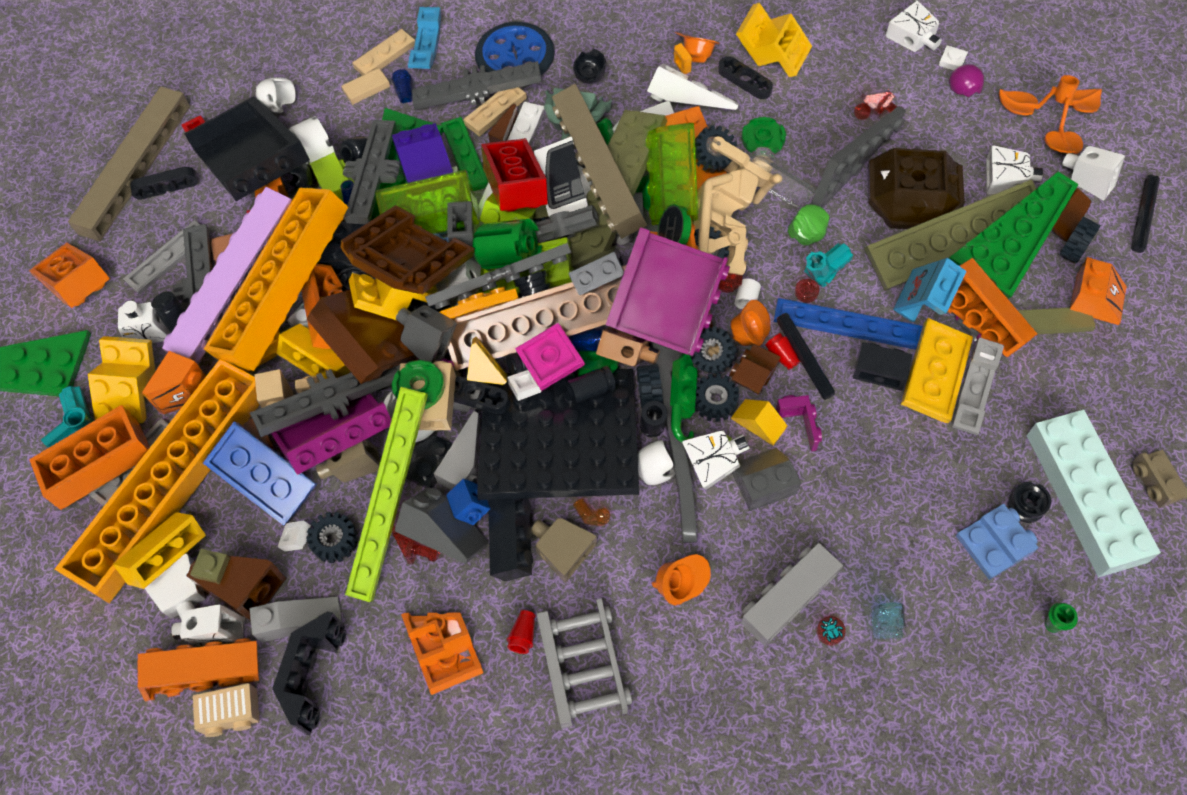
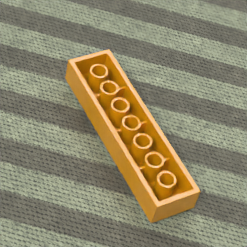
(276, 278)

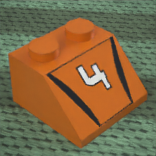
(1099, 291)
(173, 383)

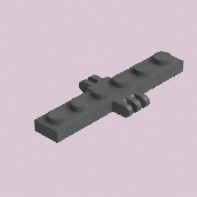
(476, 85)
(371, 172)
(198, 261)
(489, 279)
(323, 396)

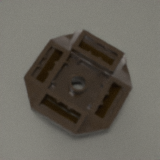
(914, 186)

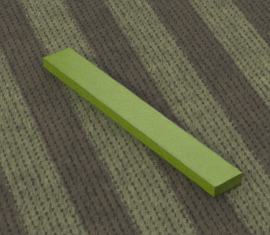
(386, 494)

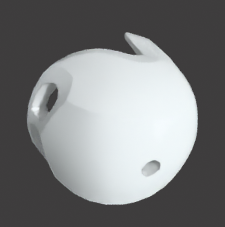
(275, 93)
(653, 463)

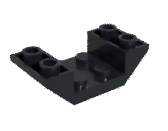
(290, 685)

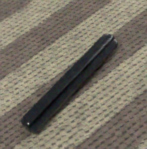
(1145, 213)
(805, 356)

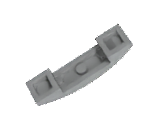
(976, 386)

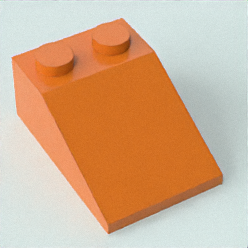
(70, 274)

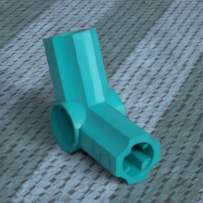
(824, 267)
(74, 410)

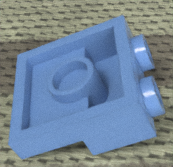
(998, 541)

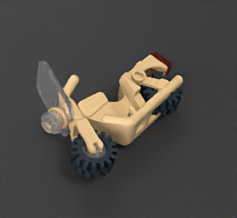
(735, 191)

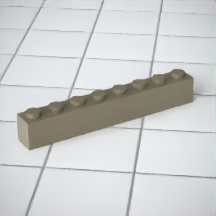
(598, 162)
(128, 163)

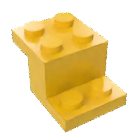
(774, 39)
(379, 297)
(122, 376)

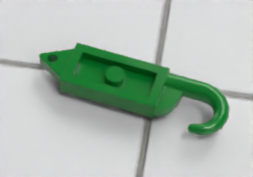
(682, 395)

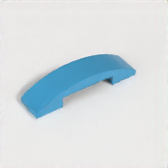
(426, 39)

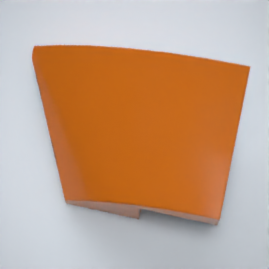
(437, 645)

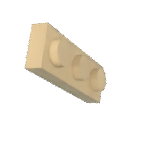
(384, 52)
(493, 109)

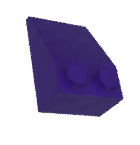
(421, 153)

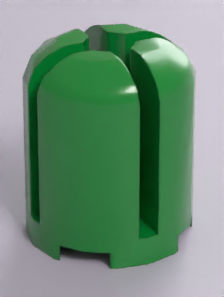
(505, 243)

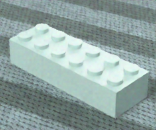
(1092, 493)

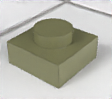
(210, 566)

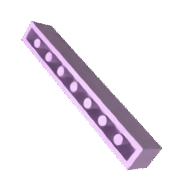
(223, 282)

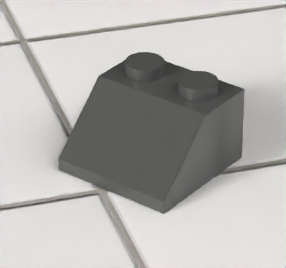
(766, 479)

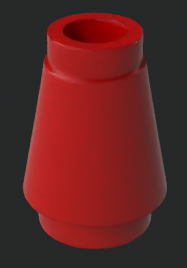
(781, 346)
(522, 633)

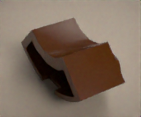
(755, 368)

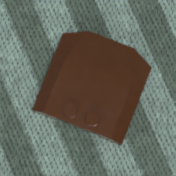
(403, 252)
(358, 337)

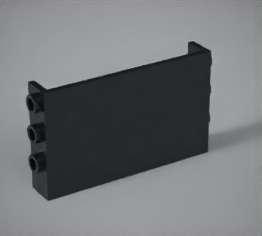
(246, 147)

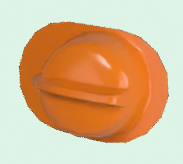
(698, 48)
(751, 324)
(683, 579)

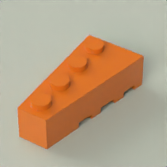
(321, 283)
(989, 311)
(197, 667)

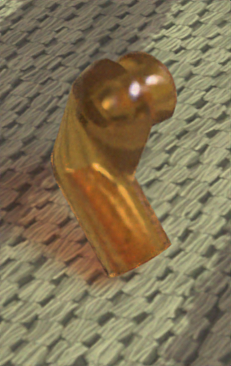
(591, 517)

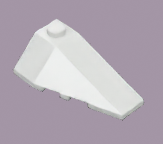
(675, 87)

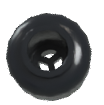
(352, 148)

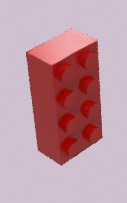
(514, 175)

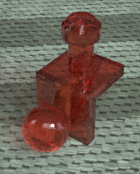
(877, 101)
(412, 548)

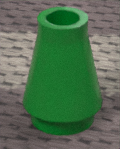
(1061, 618)

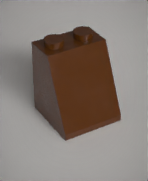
(244, 584)

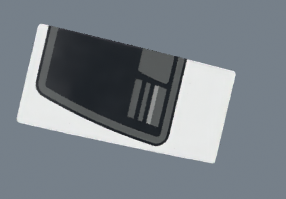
(562, 177)

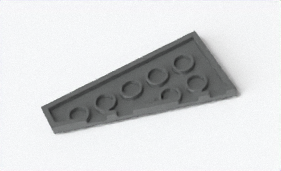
(853, 156)

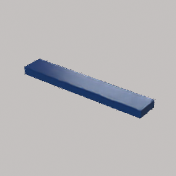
(850, 324)

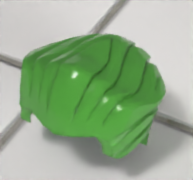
(809, 224)

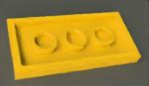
(937, 371)

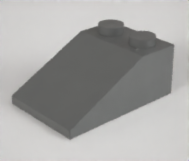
(431, 522)

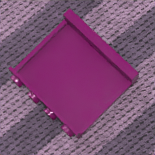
(667, 293)
(322, 437)

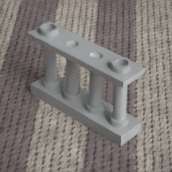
(562, 682)

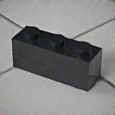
(510, 538)

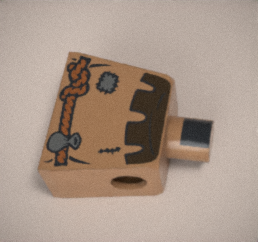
(626, 348)

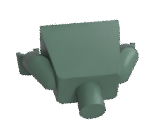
(591, 101)

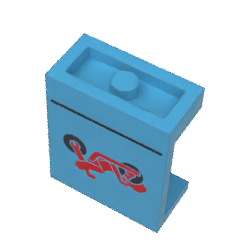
(930, 285)

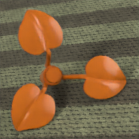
(1065, 93)

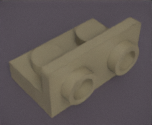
(1160, 478)

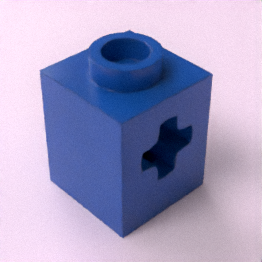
(465, 502)

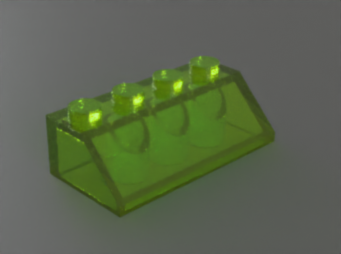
(672, 169)
(429, 199)

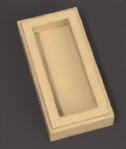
(365, 86)

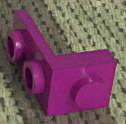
(797, 406)

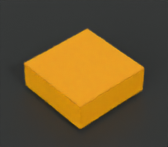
(682, 59)

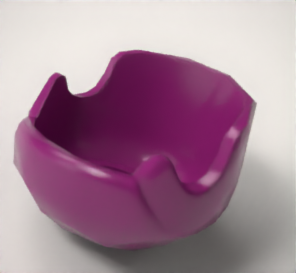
(967, 80)

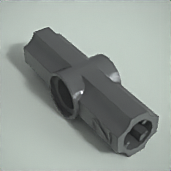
(566, 224)

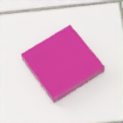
(549, 356)

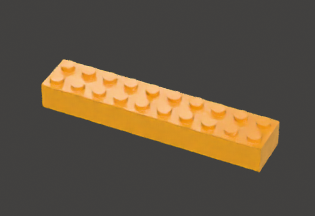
(160, 480)

